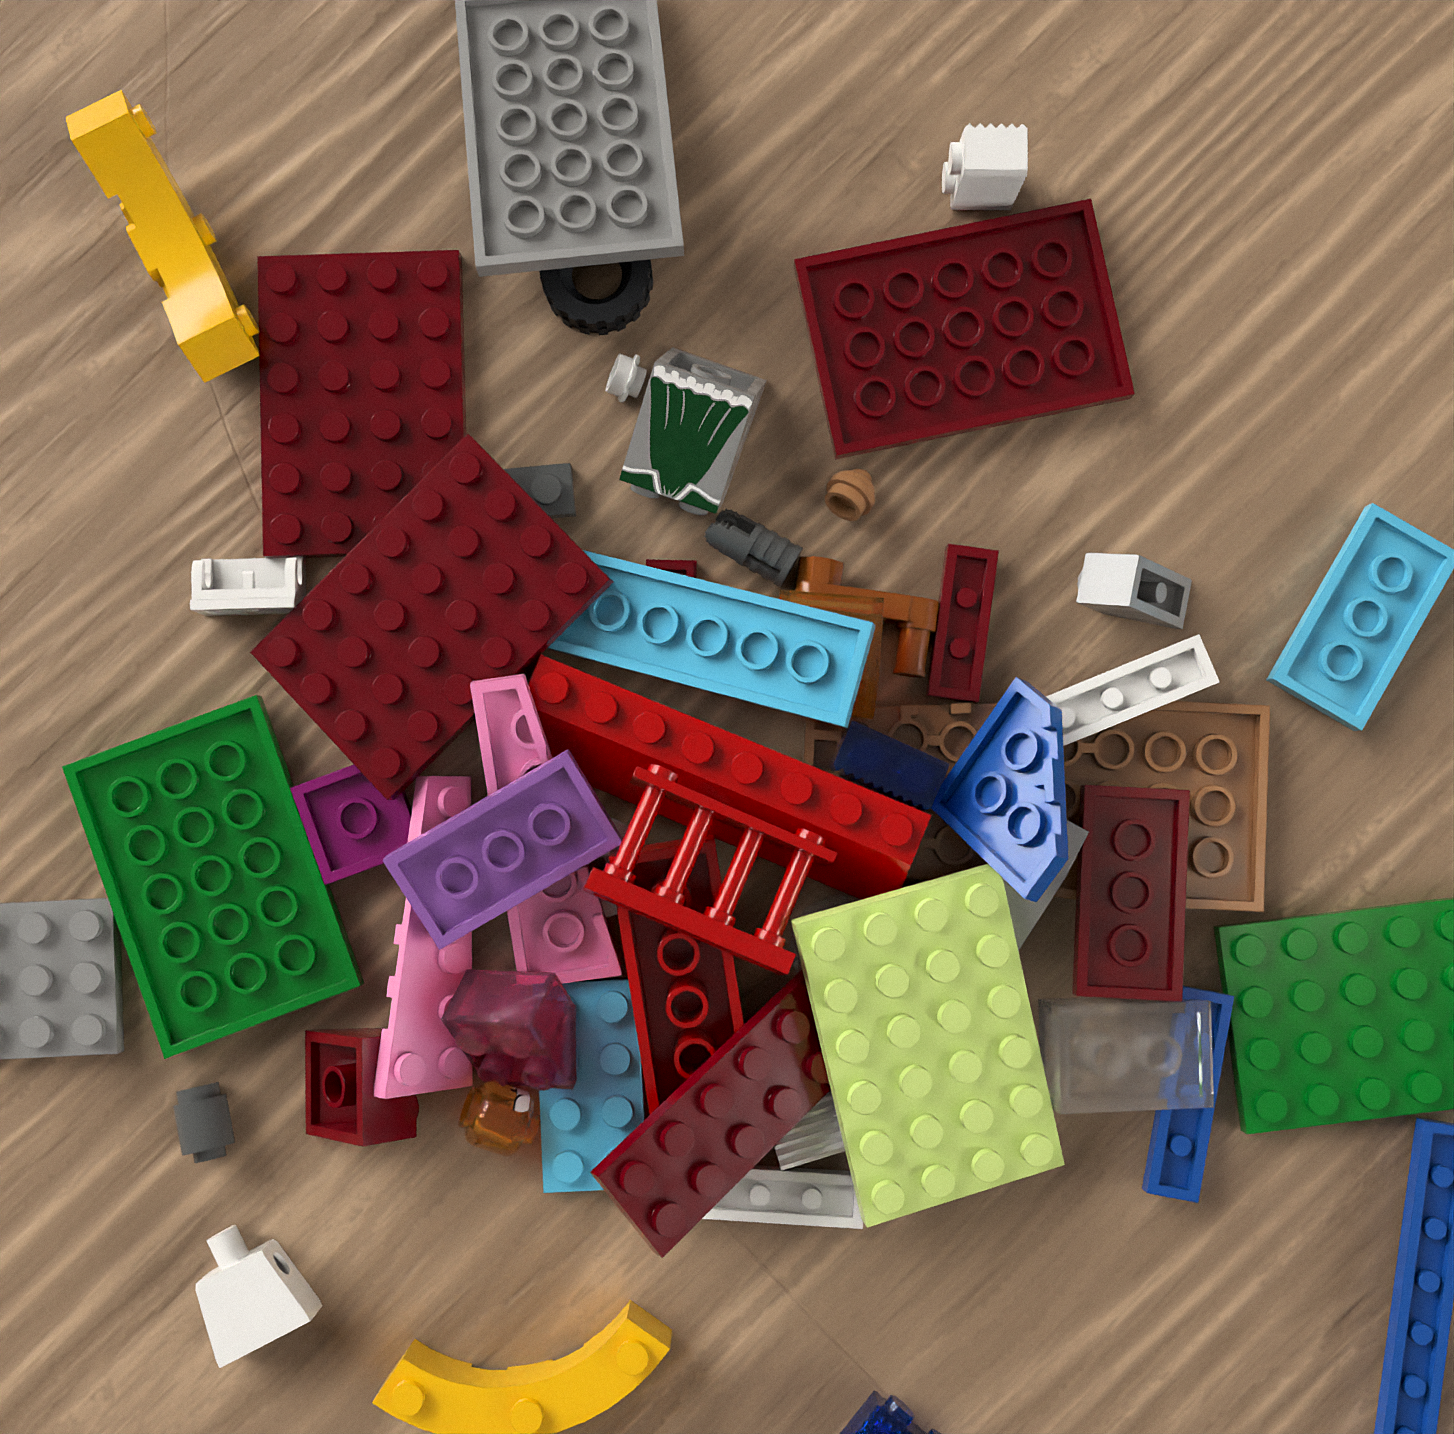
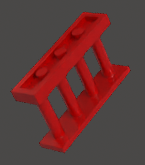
(667, 902)

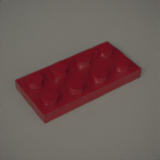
(1131, 893)

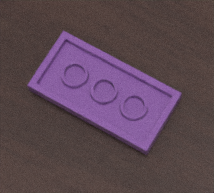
(503, 849)

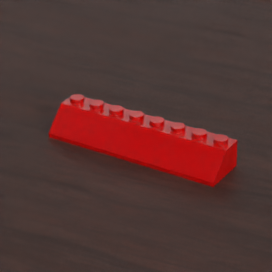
(618, 730)

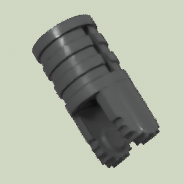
(753, 546)

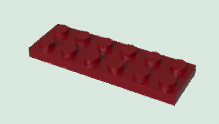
(719, 1121)

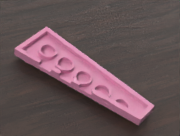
(562, 925)
(417, 1048)

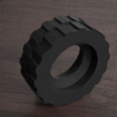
(599, 314)

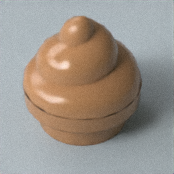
(850, 494)

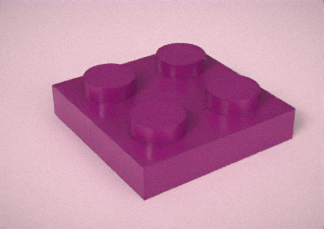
(350, 822)

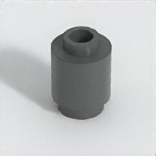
(203, 1122)

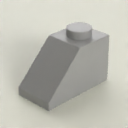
(1133, 589)

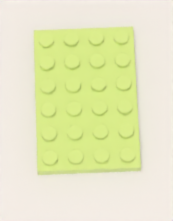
(928, 1043)

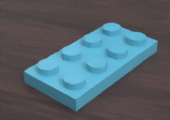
(1363, 617)
(608, 1096)

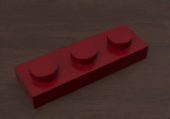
(962, 623)

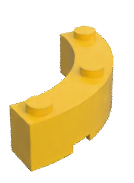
(166, 234)
(526, 1399)

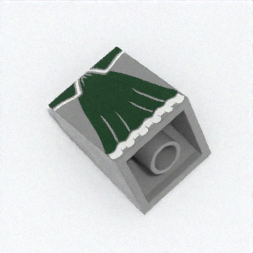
(691, 431)

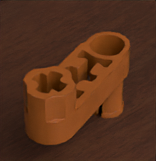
(910, 614)

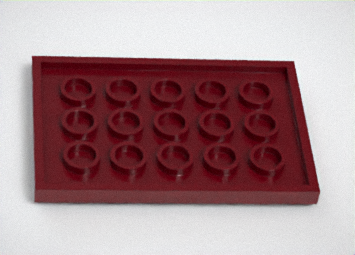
(963, 329)
(354, 389)
(436, 596)

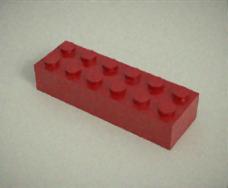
(678, 986)

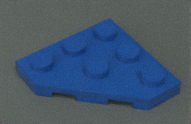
(1011, 791)

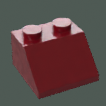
(341, 1090)

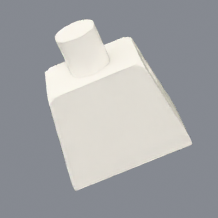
(251, 1296)

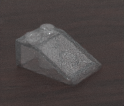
(1126, 1054)

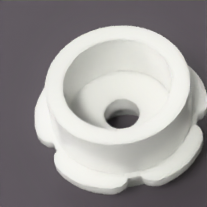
(626, 377)

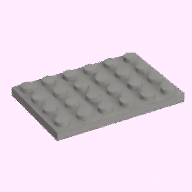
(566, 134)

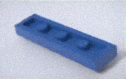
(1182, 1135)

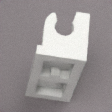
(247, 585)

